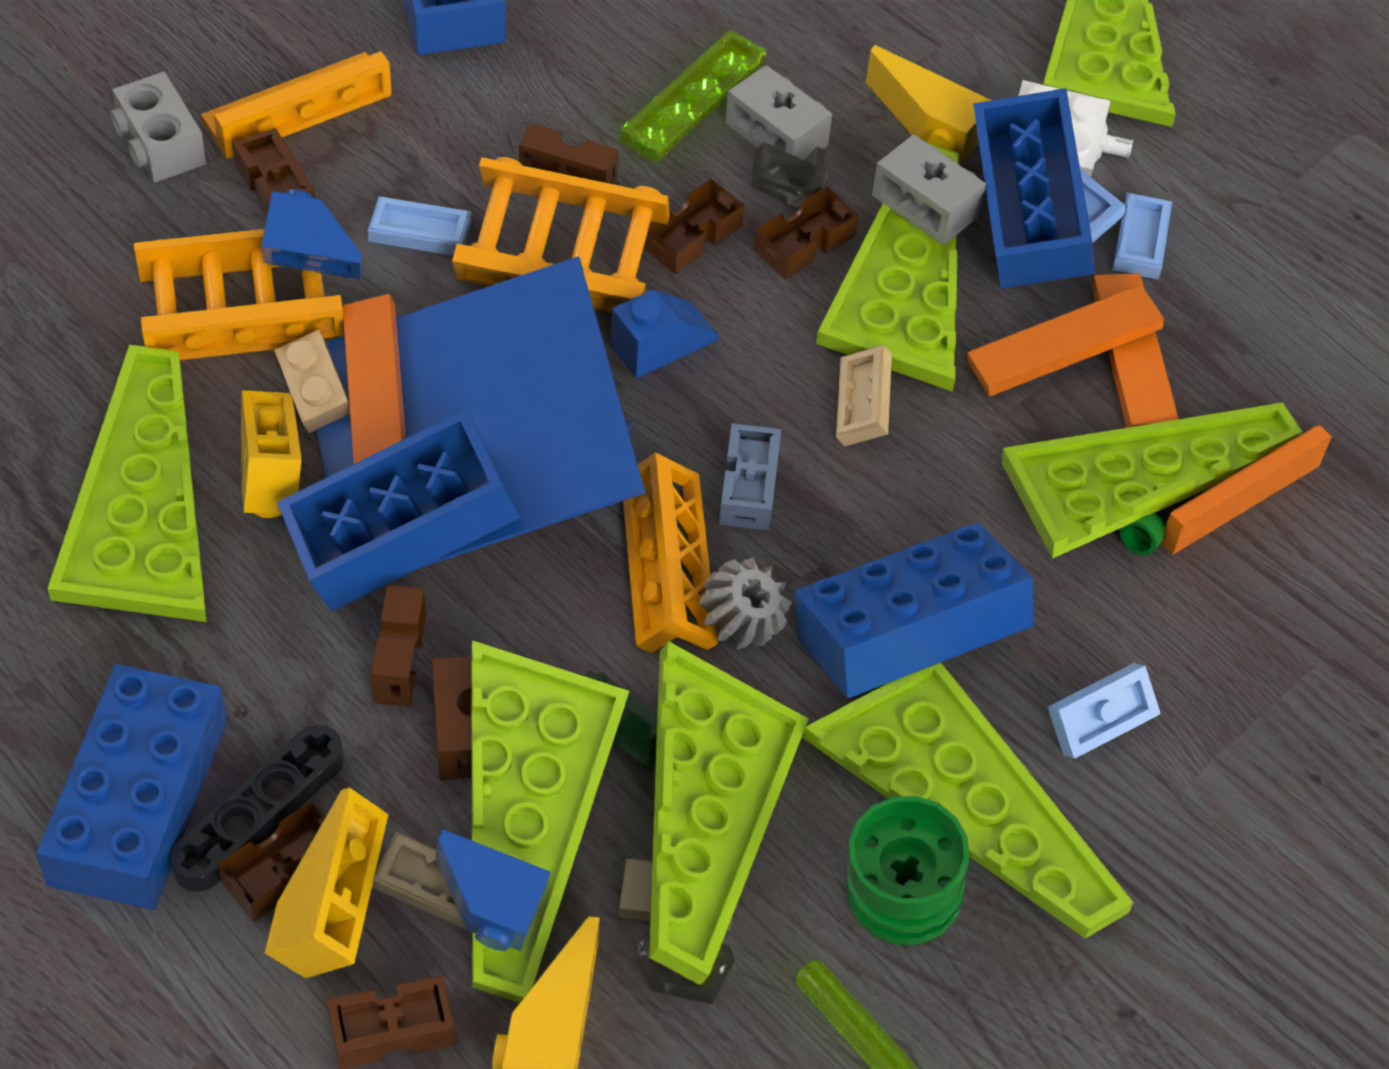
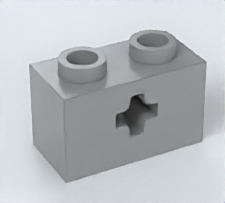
(777, 113)
(928, 189)

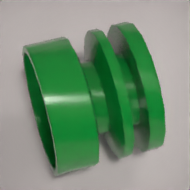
(911, 845)

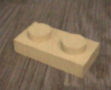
(313, 381)

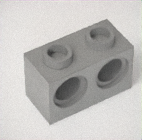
(158, 127)

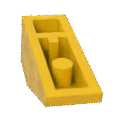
(925, 102)
(268, 451)
(328, 895)
(551, 1018)

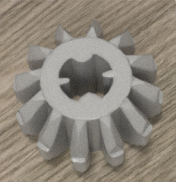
(745, 603)

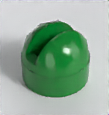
(1143, 535)

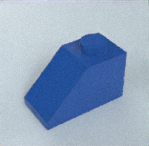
(308, 237)
(657, 331)
(491, 890)

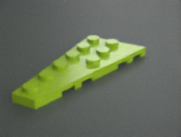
(1113, 55)
(899, 297)
(1113, 477)
(135, 515)
(936, 744)
(533, 781)
(715, 789)

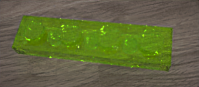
(692, 96)

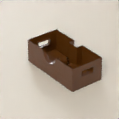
(546, 151)
(269, 166)
(699, 220)
(817, 225)
(400, 634)
(453, 715)
(268, 866)
(392, 1022)

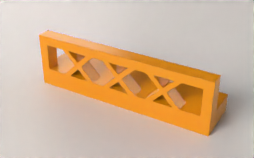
(301, 101)
(656, 555)

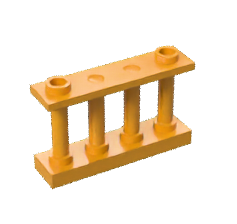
(487, 266)
(222, 328)

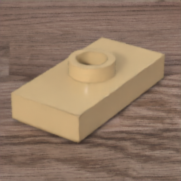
(864, 395)

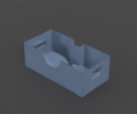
(750, 476)

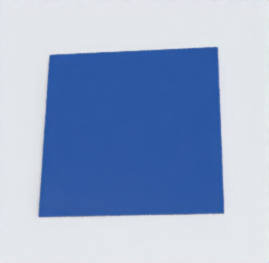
(535, 385)

